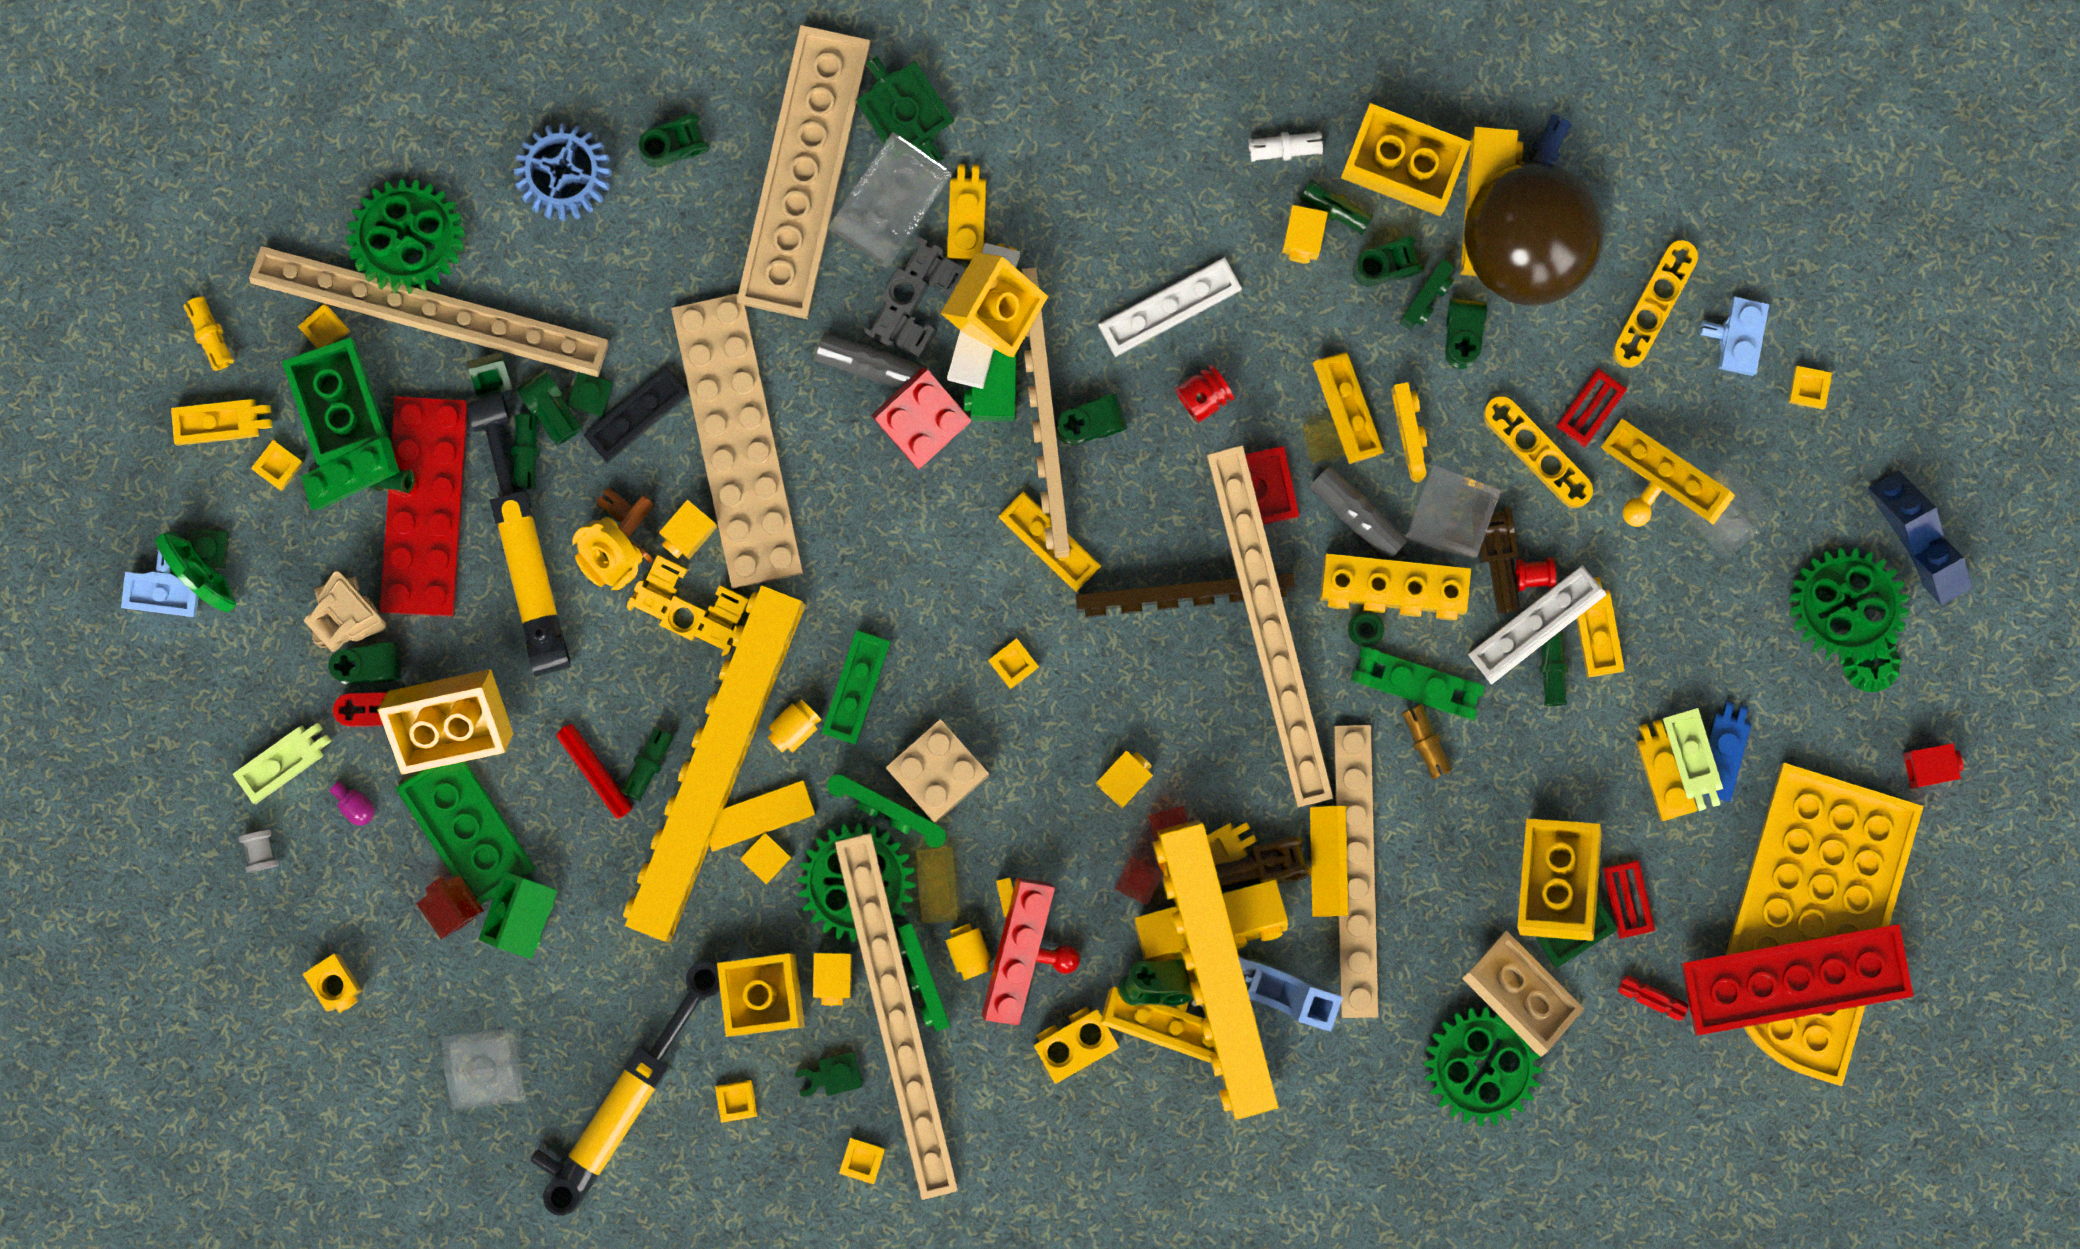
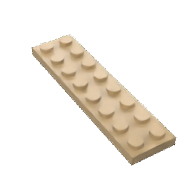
(803, 172)
(737, 441)

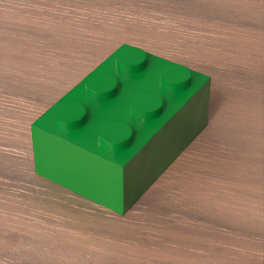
(335, 400)

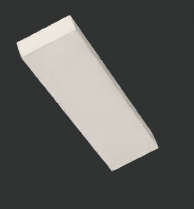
(1169, 307)
(971, 356)
(1537, 624)

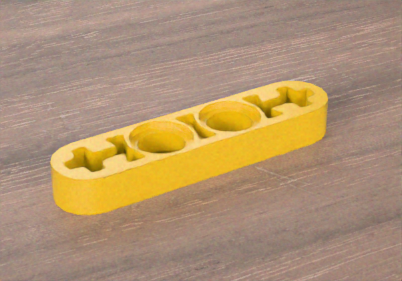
(1658, 306)
(1542, 448)

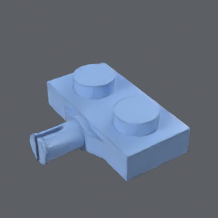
(1739, 335)
(158, 592)

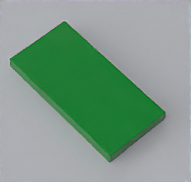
(465, 827)

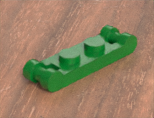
(1417, 683)
(872, 803)

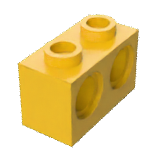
(1079, 1053)

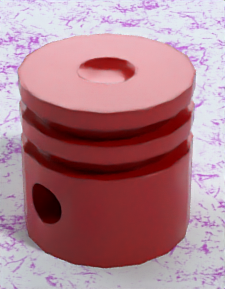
(1212, 390)

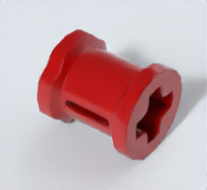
(1535, 573)

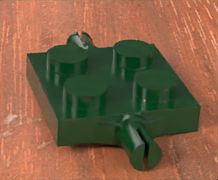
(904, 105)

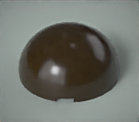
(1533, 233)

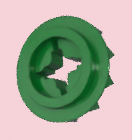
(1885, 675)

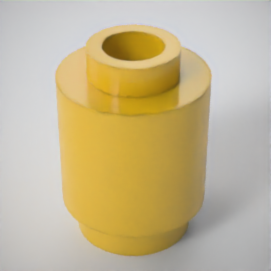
(793, 726)
(968, 951)

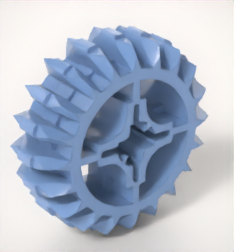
(546, 165)

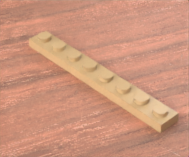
(1044, 432)
(1357, 929)

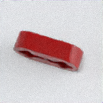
(365, 700)

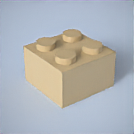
(937, 771)

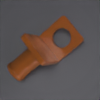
(626, 514)

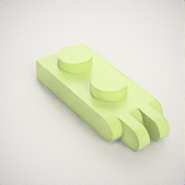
(1694, 756)
(281, 762)

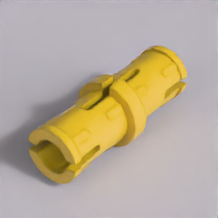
(208, 333)

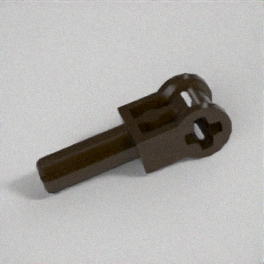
(1498, 549)
(1268, 862)

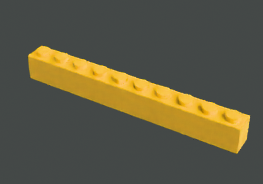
(715, 763)

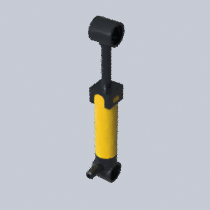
(521, 544)
(621, 1106)

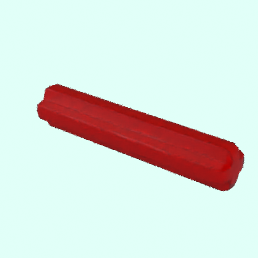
(594, 771)

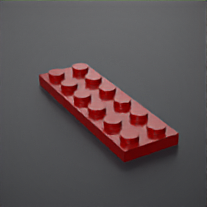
(425, 523)
(1797, 979)

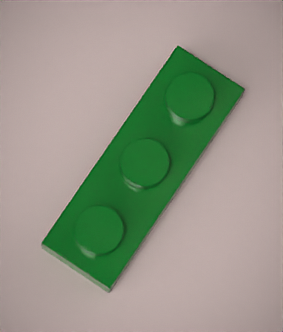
(350, 474)
(855, 687)
(921, 978)

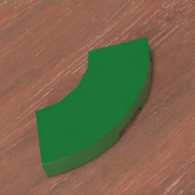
(194, 573)

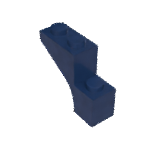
(1920, 531)

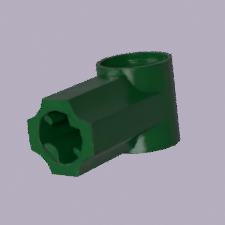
(546, 401)

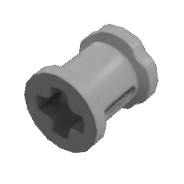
(258, 851)

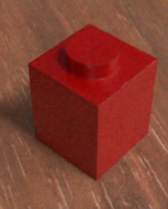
(1933, 765)

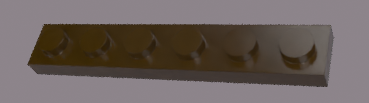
(1169, 596)

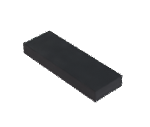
(636, 414)

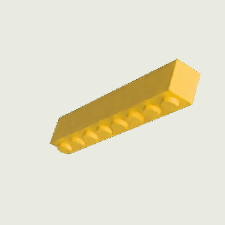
(1216, 969)

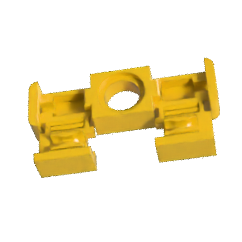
(658, 593)

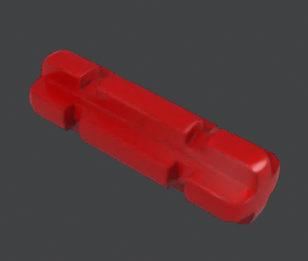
(1653, 998)

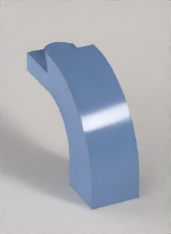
(1291, 993)

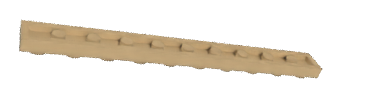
(430, 312)
(1269, 626)
(896, 1016)

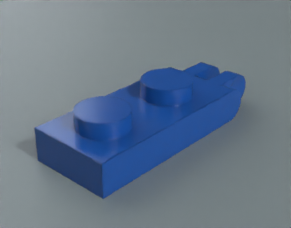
(1727, 743)

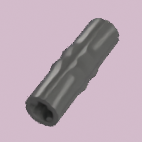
(865, 361)
(1358, 513)

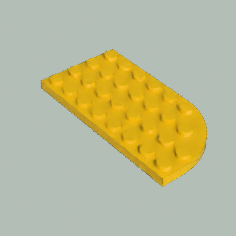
(1821, 870)

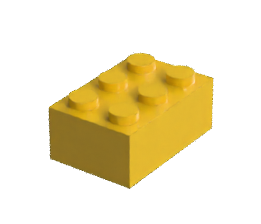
(1405, 160)
(446, 721)
(1559, 879)

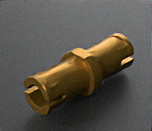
(1426, 741)

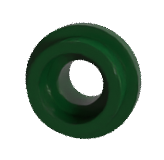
(1376, 624)

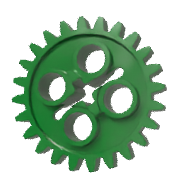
(420, 209)
(1862, 633)
(819, 870)
(1454, 1047)

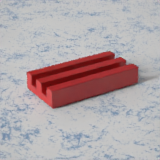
(1573, 433)
(1614, 902)

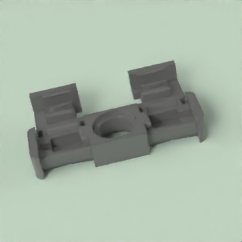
(892, 321)

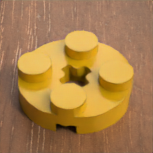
(607, 538)

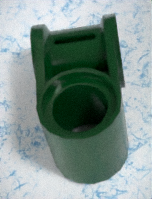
(675, 140)
(1395, 262)
(1464, 326)
(1098, 420)
(373, 664)
(1156, 984)

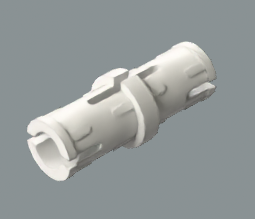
(1285, 146)

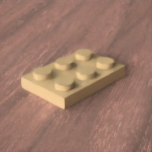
(1523, 993)

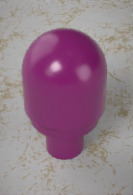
(353, 804)

